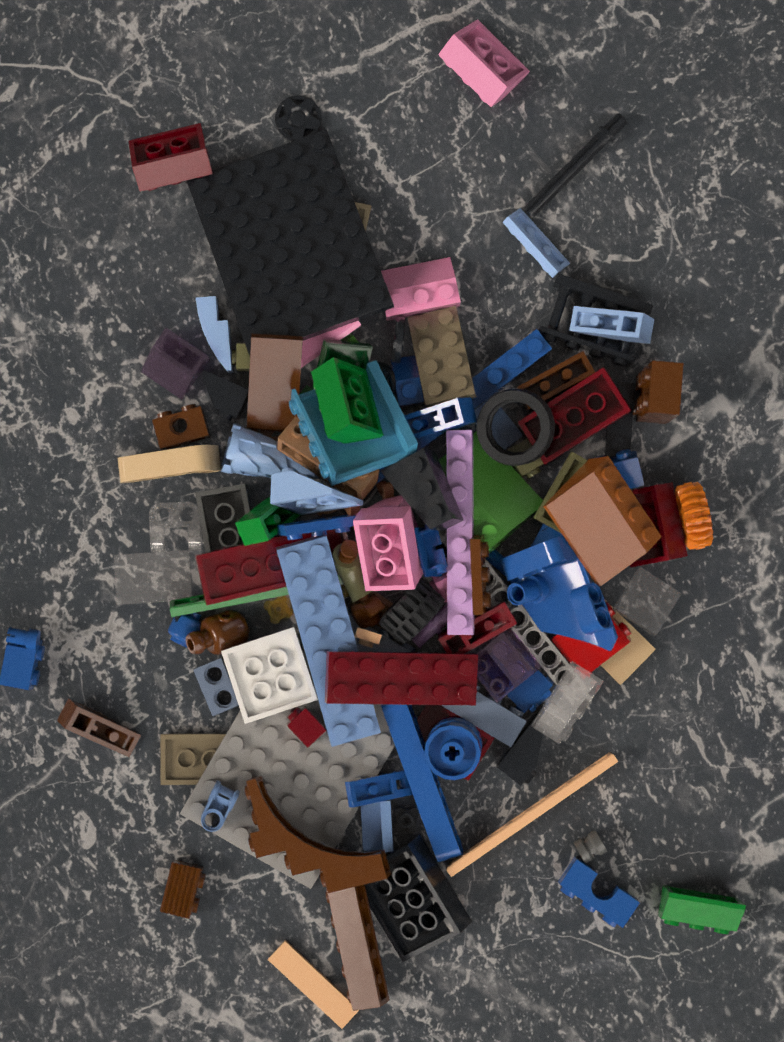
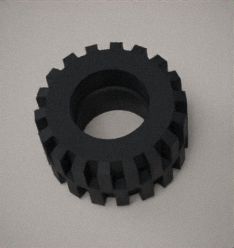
(411, 612)

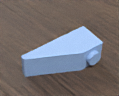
(612, 324)

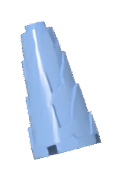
(256, 455)

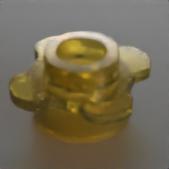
(275, 616)

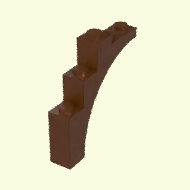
(275, 834)

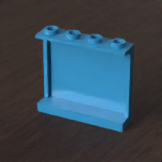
(349, 460)

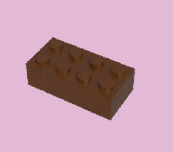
(658, 392)

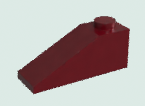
(486, 626)

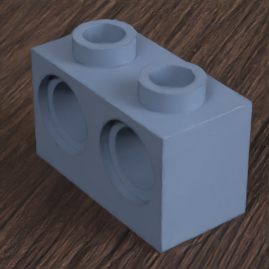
(212, 688)

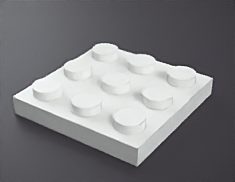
(269, 675)

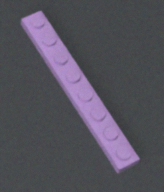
(459, 582)

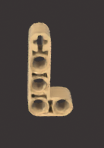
(169, 463)

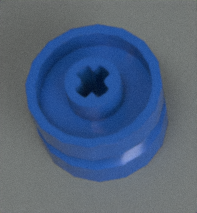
(453, 763)

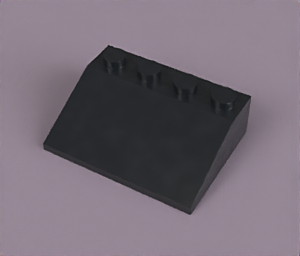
(416, 901)

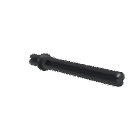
(575, 165)

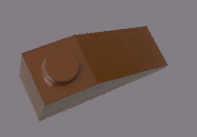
(98, 728)

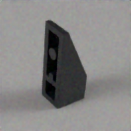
(523, 755)

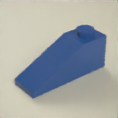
(442, 417)

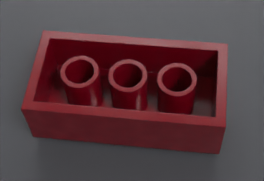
(579, 414)

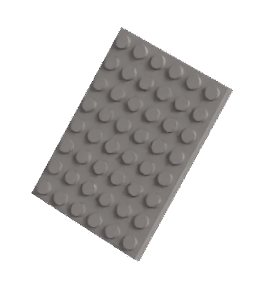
(300, 780)

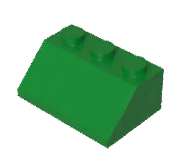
(346, 402)
(700, 909)

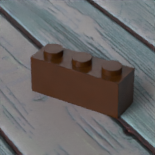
(559, 378)

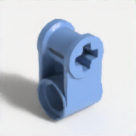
(219, 805)

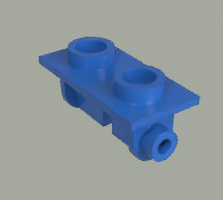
(432, 560)

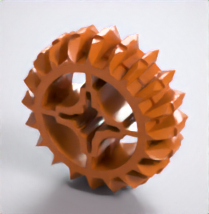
(694, 515)

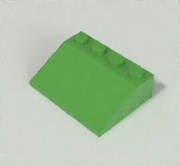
(500, 497)

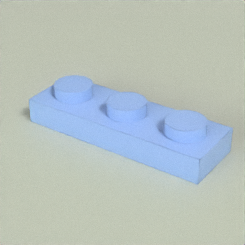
(536, 242)

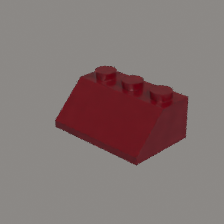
(169, 157)
(662, 509)

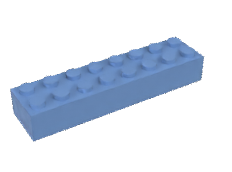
(324, 628)

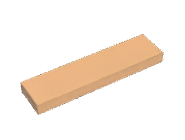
(312, 983)

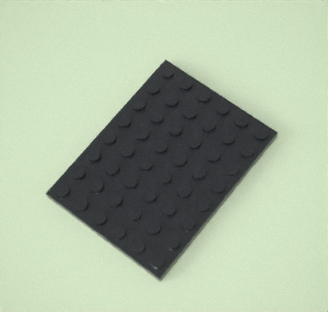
(290, 241)

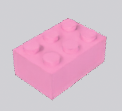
(387, 548)

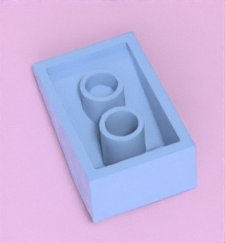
(306, 495)

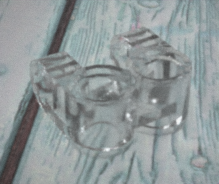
(175, 520)

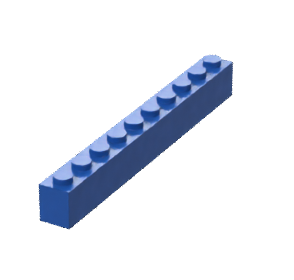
(499, 375)

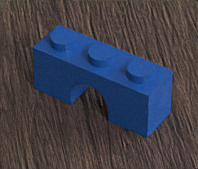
(615, 907)

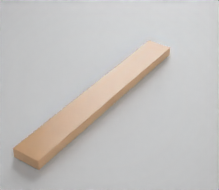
(531, 814)

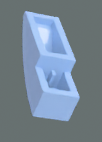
(215, 331)

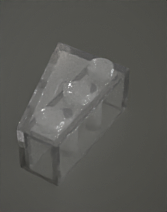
(567, 703)

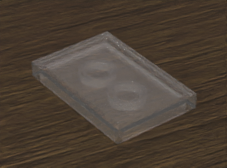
(152, 577)

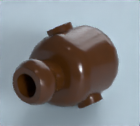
(219, 633)

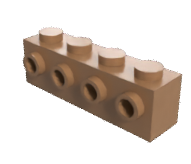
(296, 447)

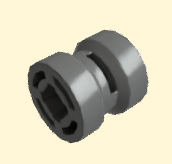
(590, 846)

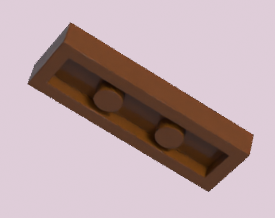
(479, 574)

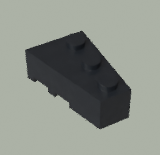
(425, 488)

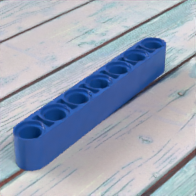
(423, 781)

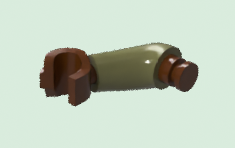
(348, 567)

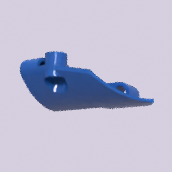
(559, 593)

